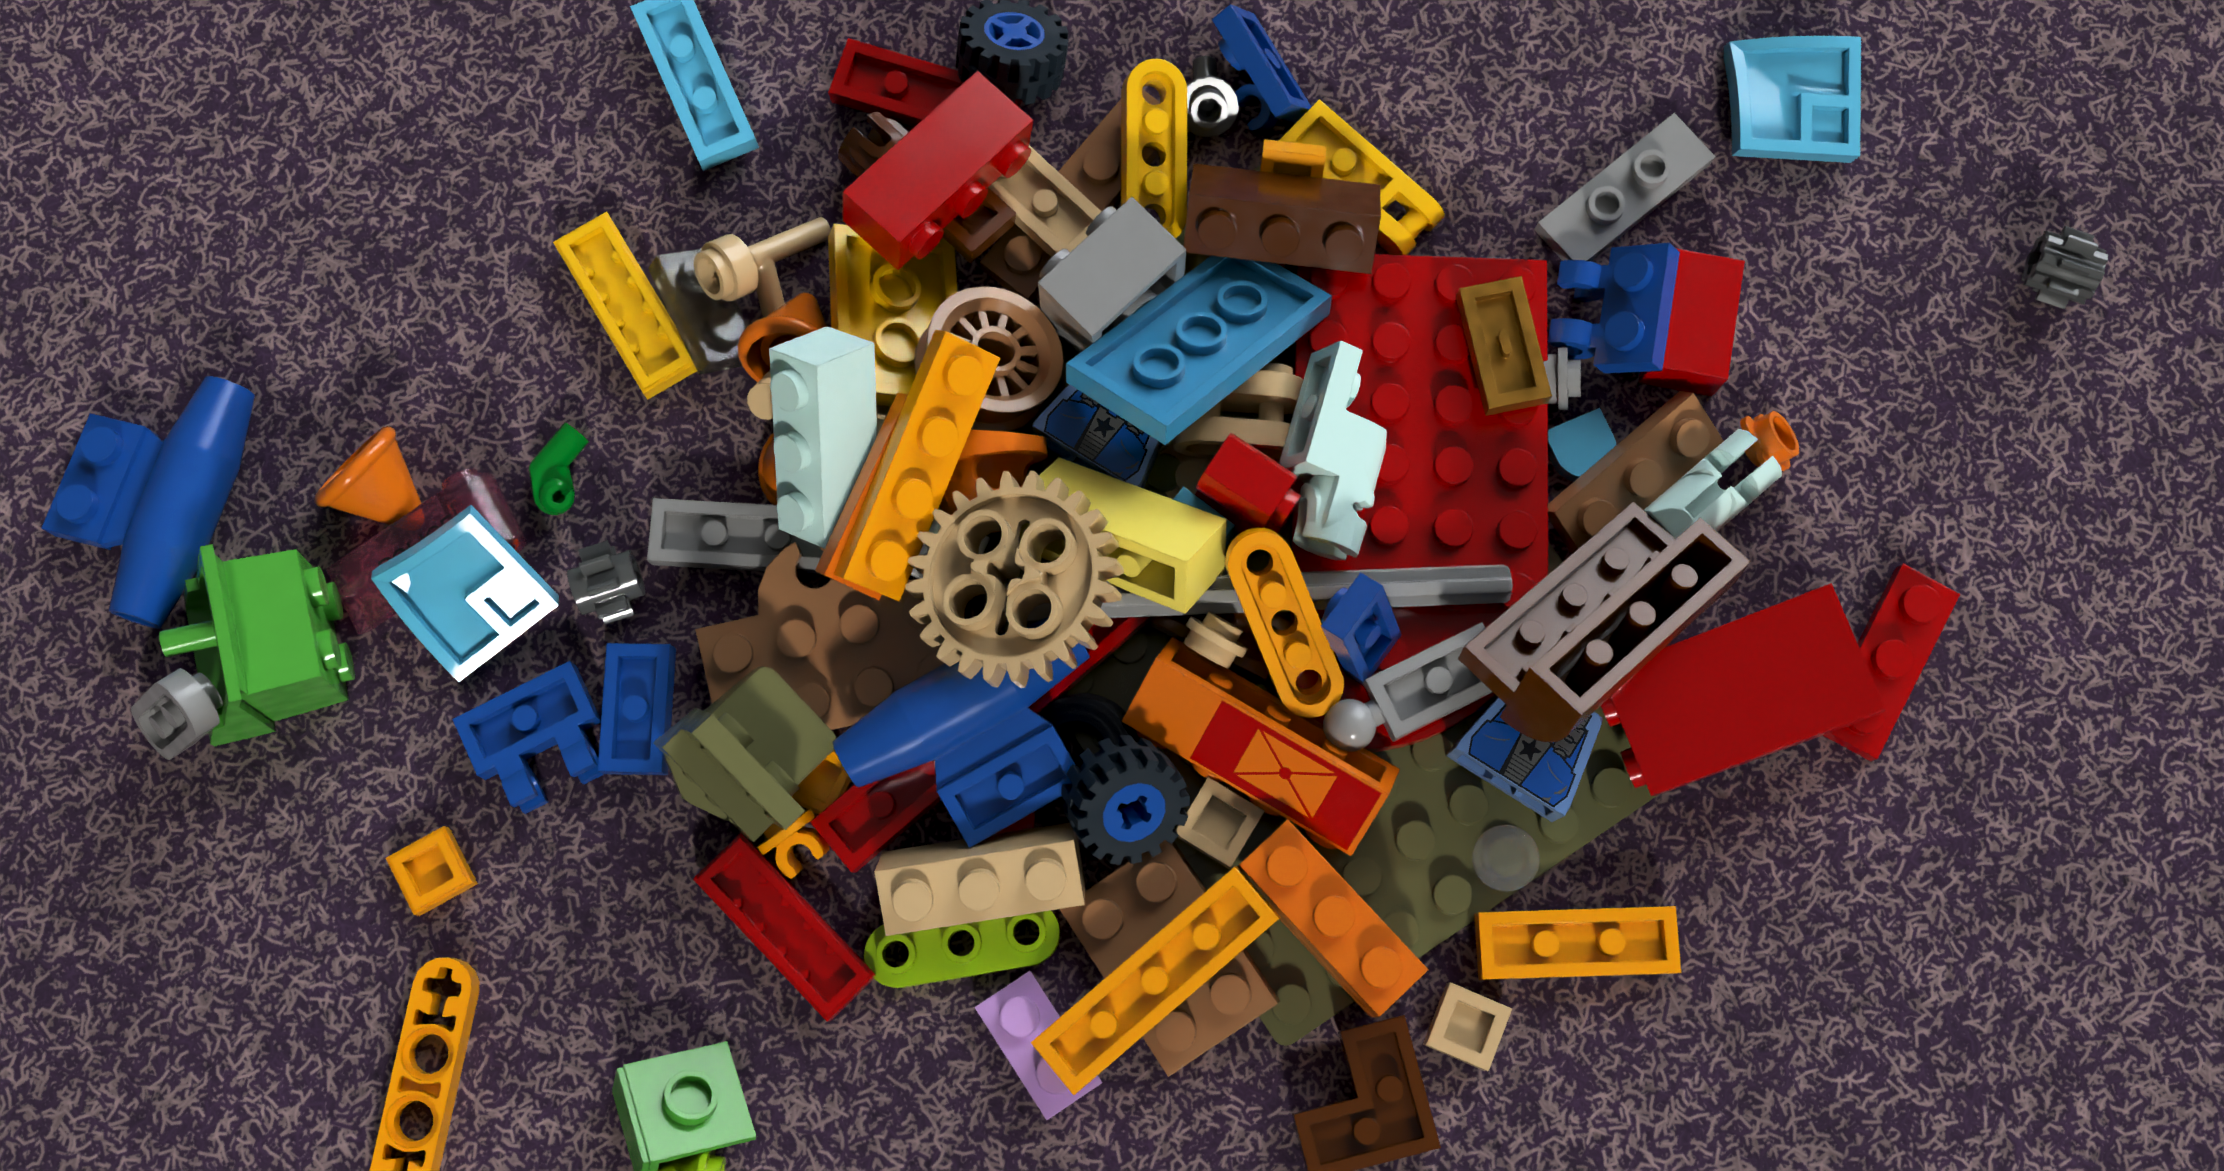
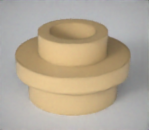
(1215, 639)

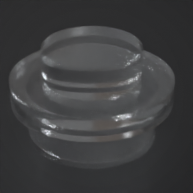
(1505, 858)

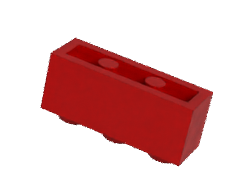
(938, 171)

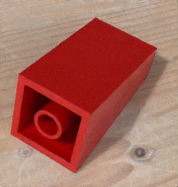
(1743, 692)

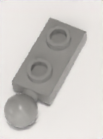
(1408, 695)

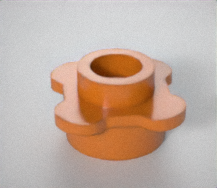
(1774, 439)

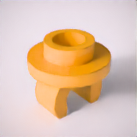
(786, 839)

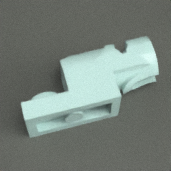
(1332, 455)
(1700, 495)

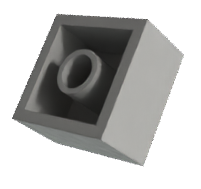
(1108, 274)

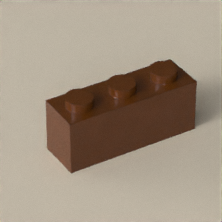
(1282, 218)

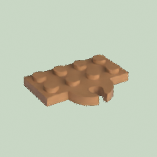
(824, 642)

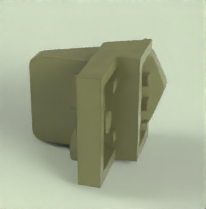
(748, 753)

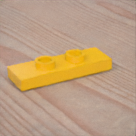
(626, 305)

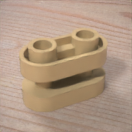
(1267, 393)

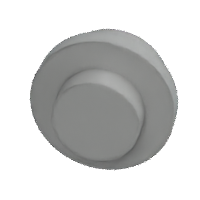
(1563, 377)

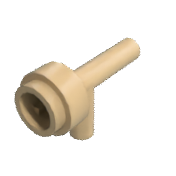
(733, 270)

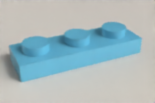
(695, 80)

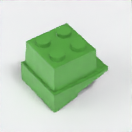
(263, 639)

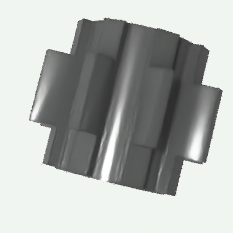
(2064, 267)

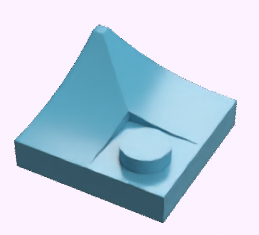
(1795, 97)
(464, 592)

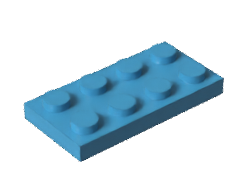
(1197, 343)

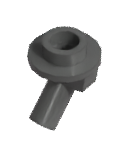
(1210, 100)

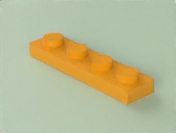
(917, 464)
(1155, 980)

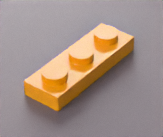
(1577, 943)

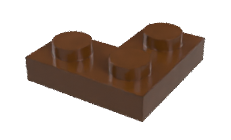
(1389, 1108)

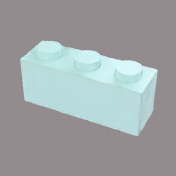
(820, 427)

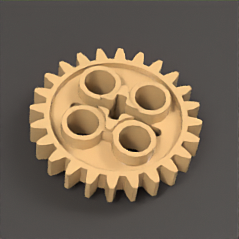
(1071, 583)

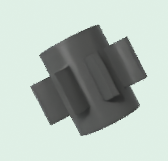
(606, 582)

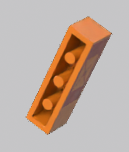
(1259, 747)

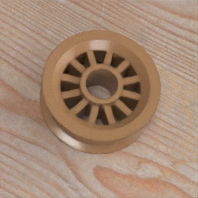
(1018, 335)

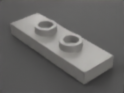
(1625, 192)

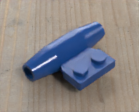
(154, 495)
(987, 744)

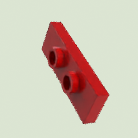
(785, 927)

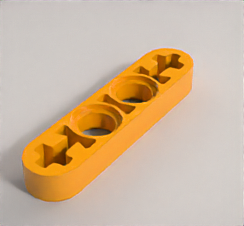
(413, 1084)

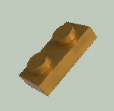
(1503, 346)

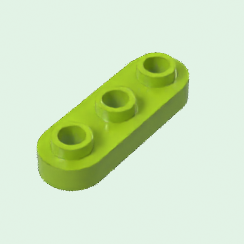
(933, 961)

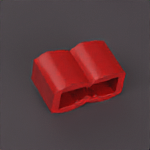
(1248, 487)

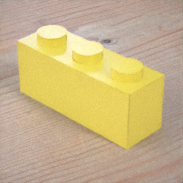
(1164, 545)

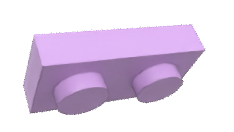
(1015, 1019)

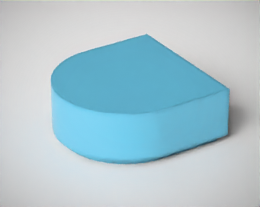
(1579, 444)

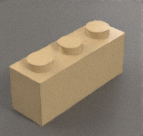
(989, 881)

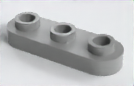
(177, 712)

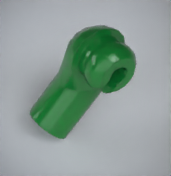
(551, 472)

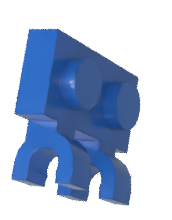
(1634, 312)
(527, 722)

